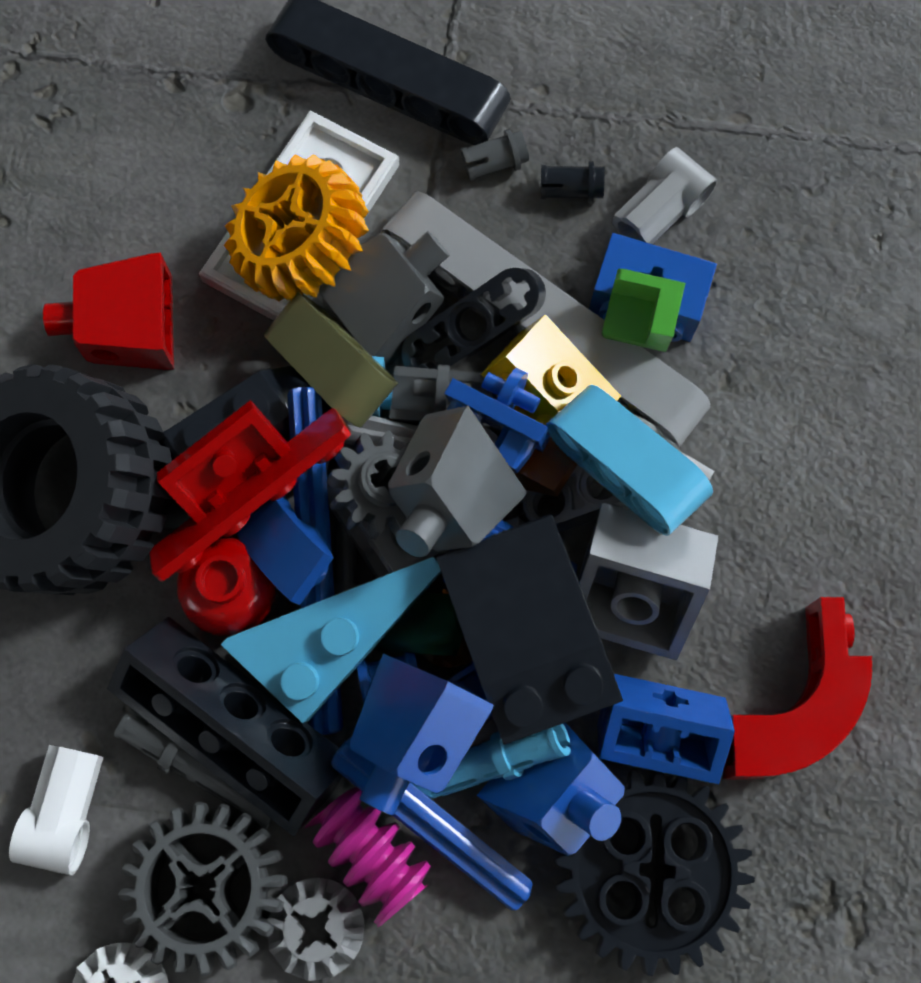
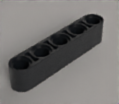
(389, 69)

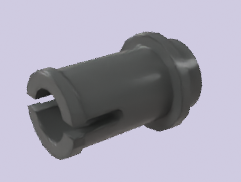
(497, 154)

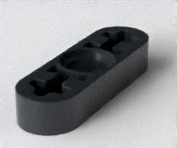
(498, 288)

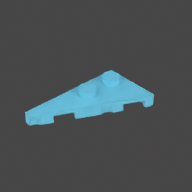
(319, 646)

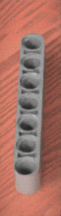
(643, 381)

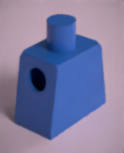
(413, 731)
(560, 799)

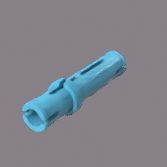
(509, 761)

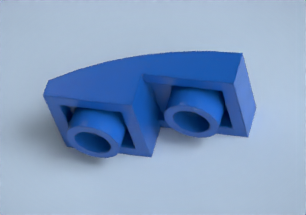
(286, 549)

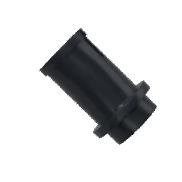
(573, 182)

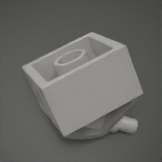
(643, 583)

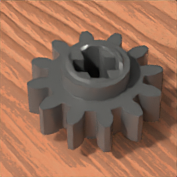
(359, 493)

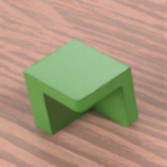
(643, 310)

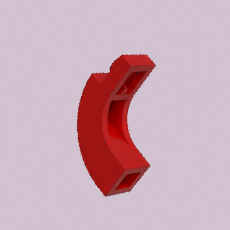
(821, 716)

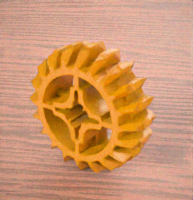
(296, 228)

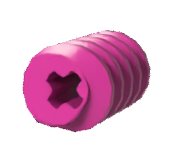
(370, 854)

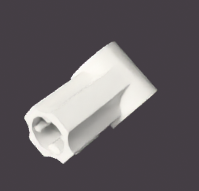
(55, 827)

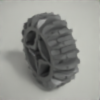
(220, 909)

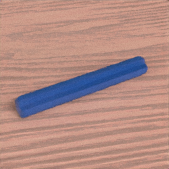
(445, 835)

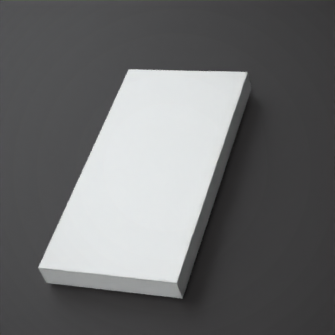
(359, 158)

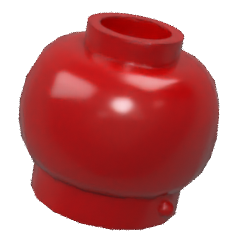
(225, 590)

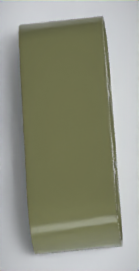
(330, 360)

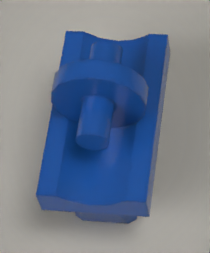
(519, 433)

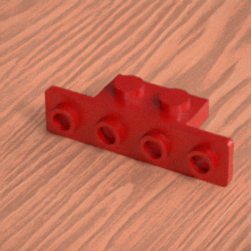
(233, 475)

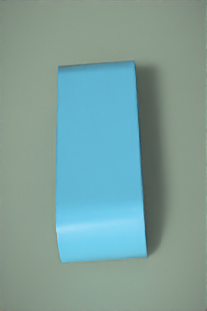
(630, 459)

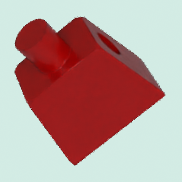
(119, 313)

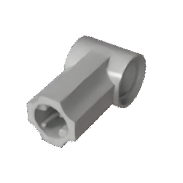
(672, 190)

